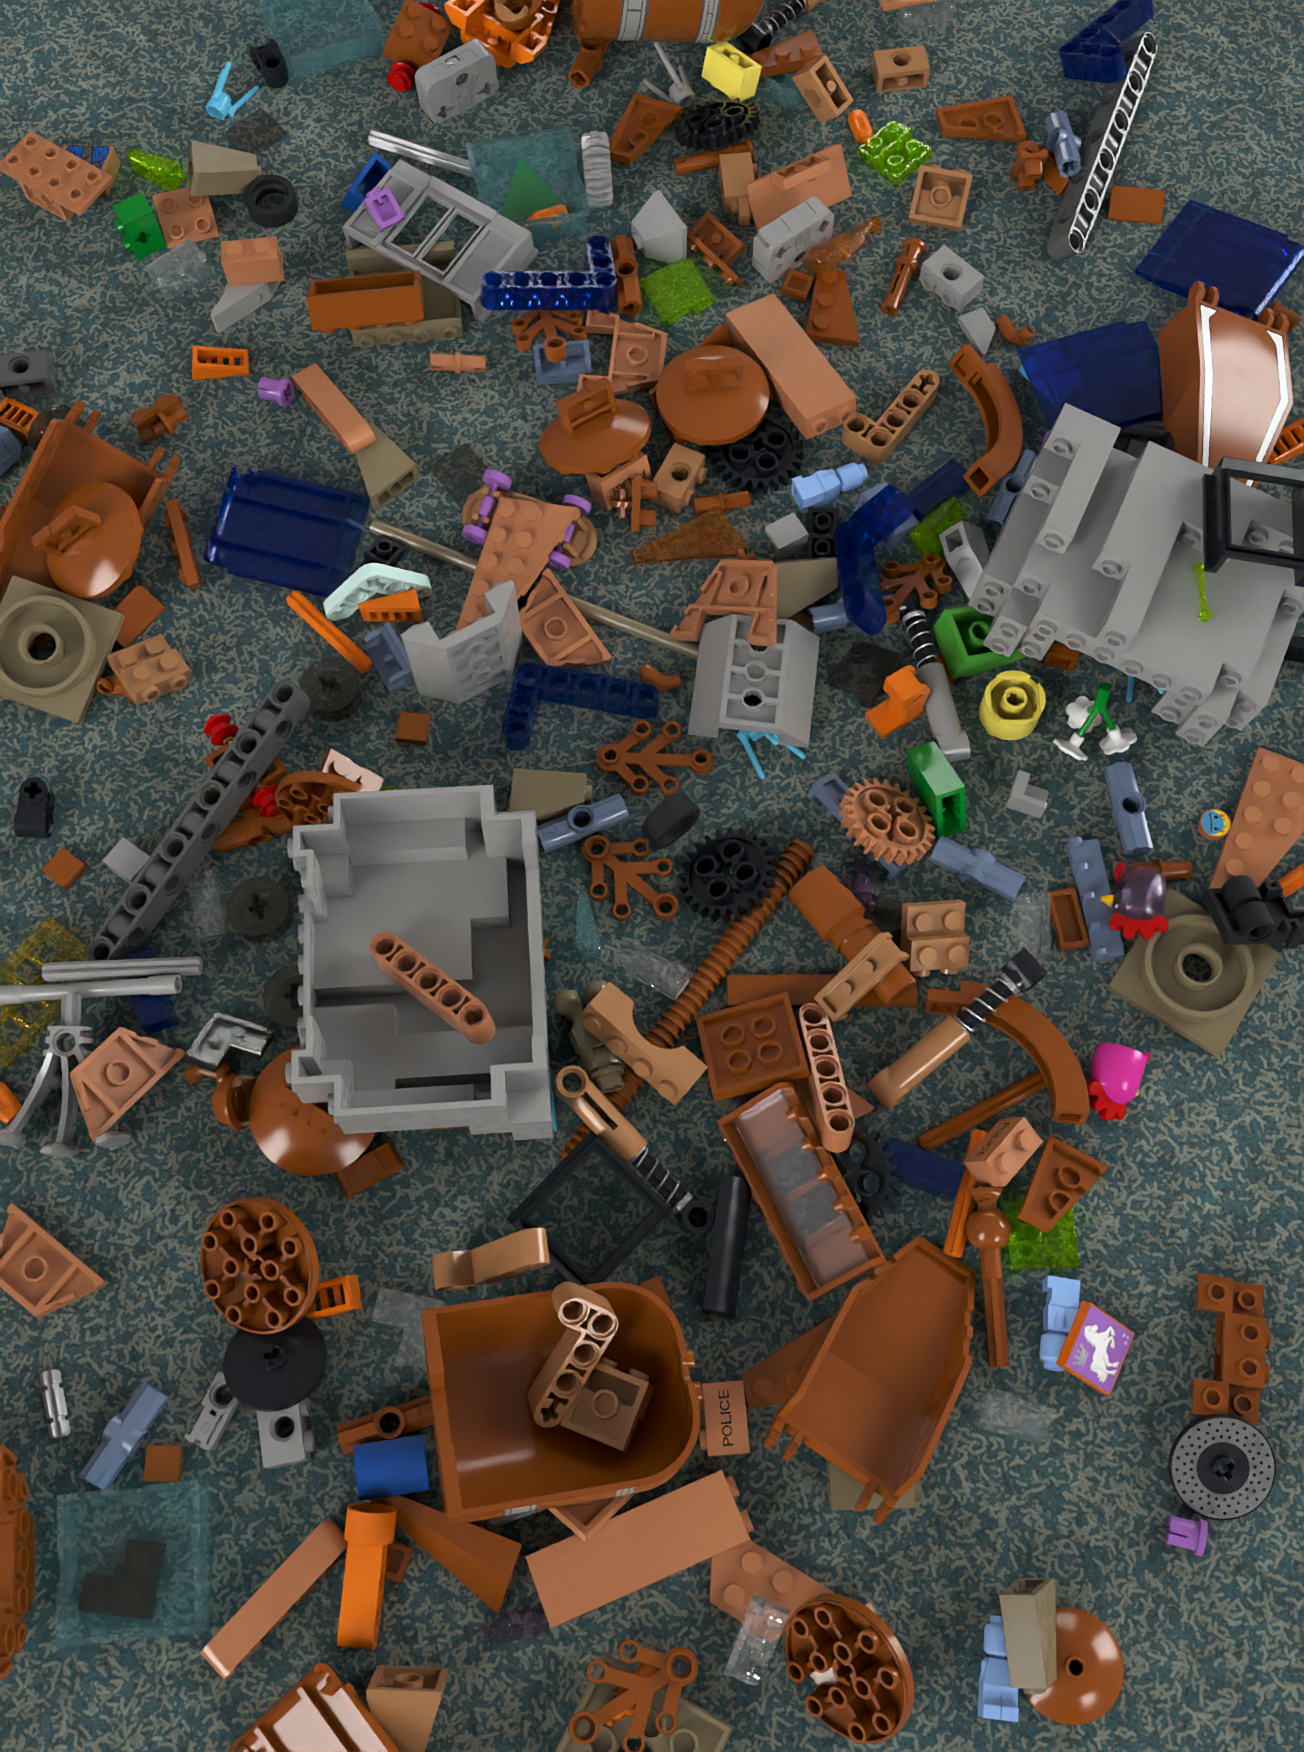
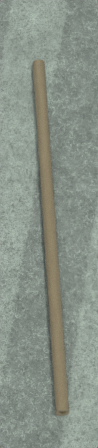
(586, 608)

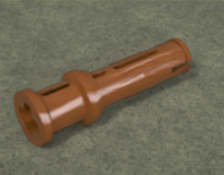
(710, 158)
(905, 267)

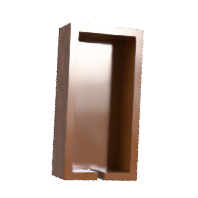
(366, 301)

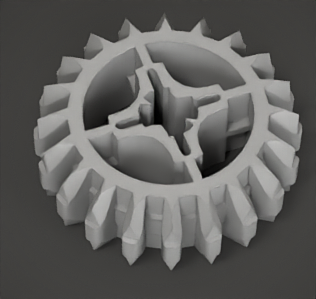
(597, 169)

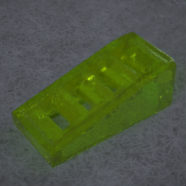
(156, 169)
(927, 532)

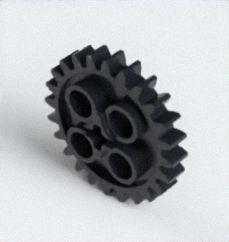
(717, 124)
(759, 452)
(753, 859)
(873, 1161)

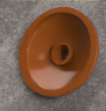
(1095, 1688)

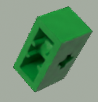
(139, 227)

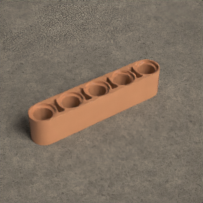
(333, 409)
(418, 976)
(826, 1082)
(274, 1598)

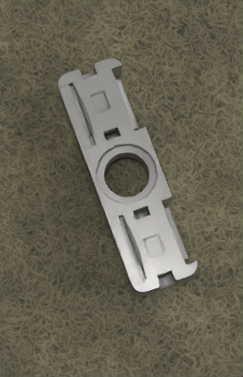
(213, 1418)

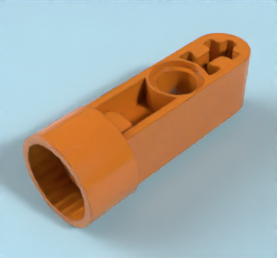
(368, 1533)

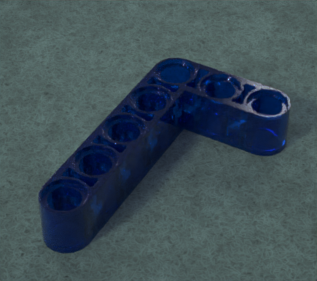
(1096, 51)
(555, 289)
(856, 555)
(571, 695)

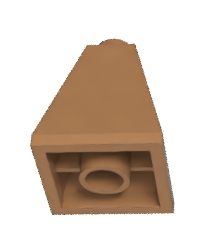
(406, 1702)

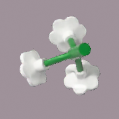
(1085, 715)

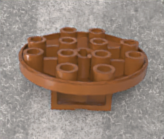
(712, 395)
(594, 431)
(91, 540)
(307, 794)
(298, 1133)
(259, 1265)
(856, 1665)

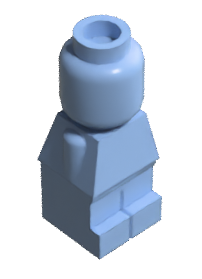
(826, 485)
(1058, 1317)
(995, 1693)

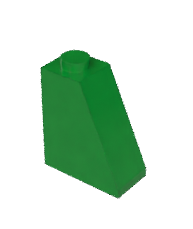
(938, 788)

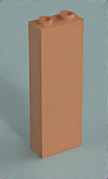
(793, 365)
(639, 1548)

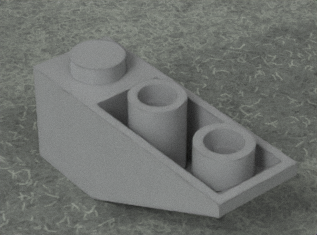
(239, 302)
(965, 553)

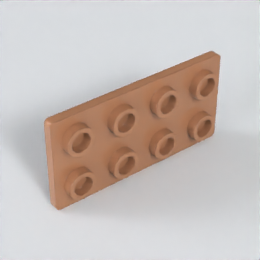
(816, 175)
(54, 176)

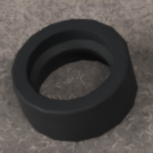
(276, 216)
(670, 820)

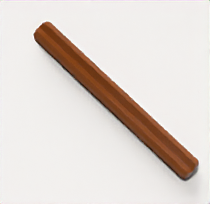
(981, 1112)

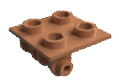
(185, 217)

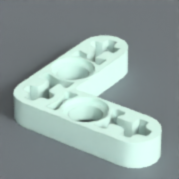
(370, 580)

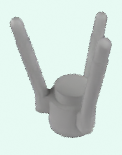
(680, 93)

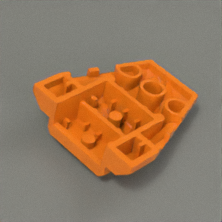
(508, 47)

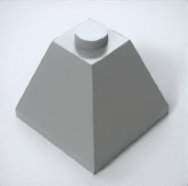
(659, 231)

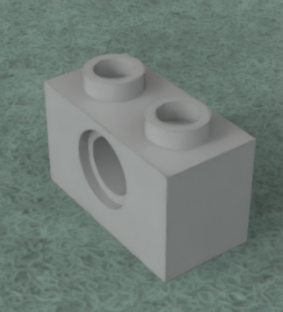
(951, 278)
(290, 1450)

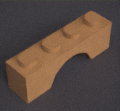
(667, 1070)

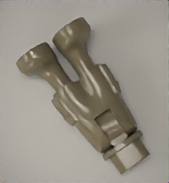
(601, 1064)

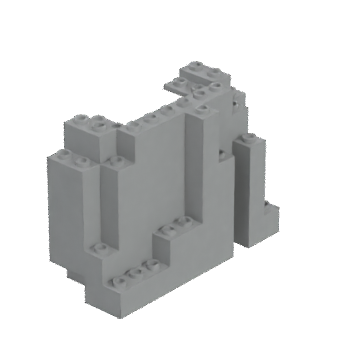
(1106, 566)
(468, 900)

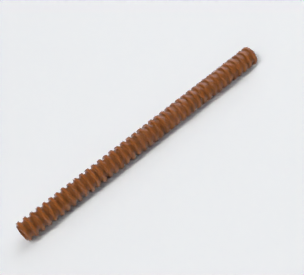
(706, 978)

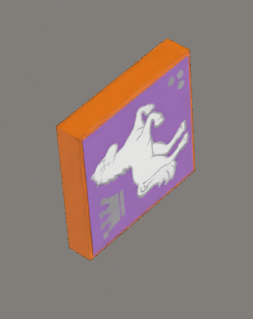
(1095, 1348)

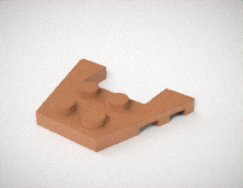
(636, 353)
(740, 589)

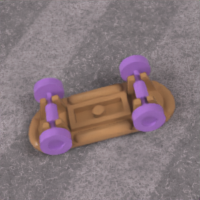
(481, 506)

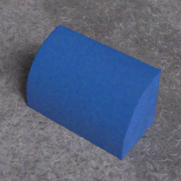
(366, 181)
(391, 1467)

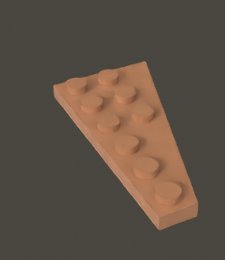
(515, 550)
(1265, 819)

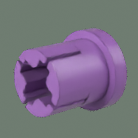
(277, 390)
(1187, 1534)

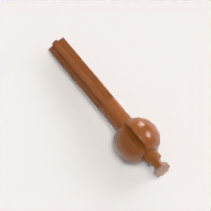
(989, 1231)

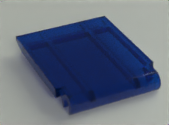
(1225, 252)
(1099, 371)
(286, 531)

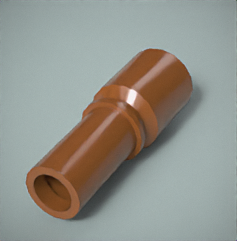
(840, 919)

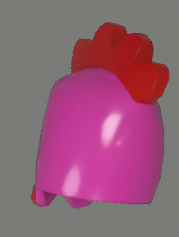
(1115, 1078)

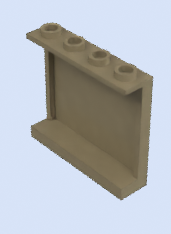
(441, 310)

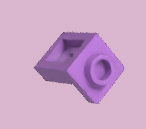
(383, 208)

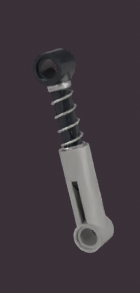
(939, 703)

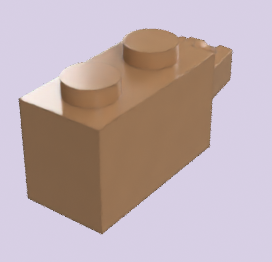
(734, 173)

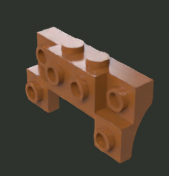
(1239, 1349)

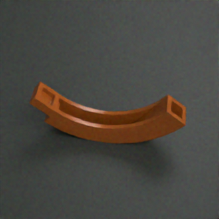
(999, 415)
(1036, 1036)

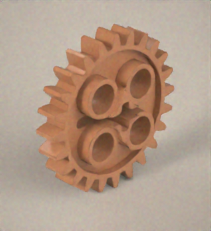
(886, 821)

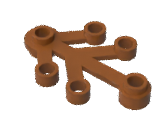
(554, 346)
(928, 567)
(650, 758)
(627, 873)
(639, 1692)

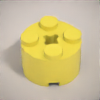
(1011, 705)

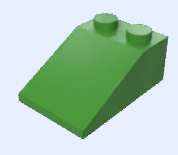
(960, 640)

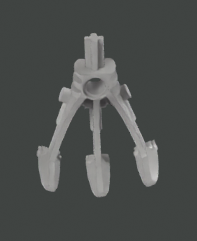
(49, 1079)

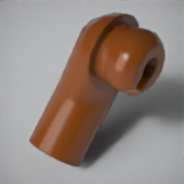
(1013, 335)
(651, 675)
(111, 686)
(195, 1073)

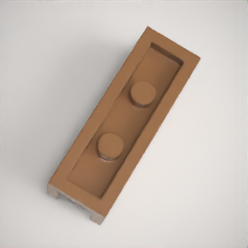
(860, 976)

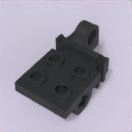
(1254, 913)

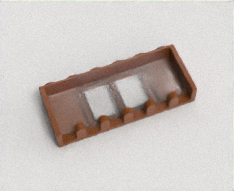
(800, 1191)

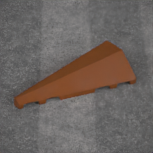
(469, 1552)

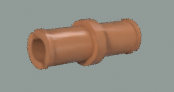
(457, 362)

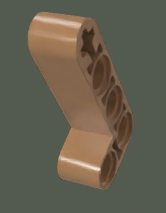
(898, 414)
(491, 1262)
(550, 1395)

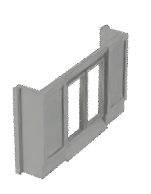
(493, 246)

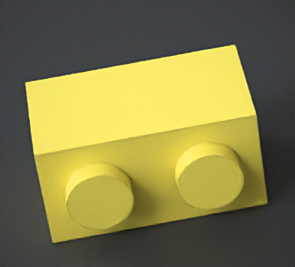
(731, 71)

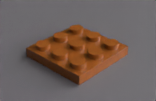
(752, 1046)

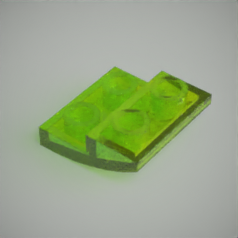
(894, 152)
(677, 291)
(1040, 1250)

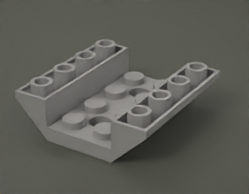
(467, 658)
(779, 676)

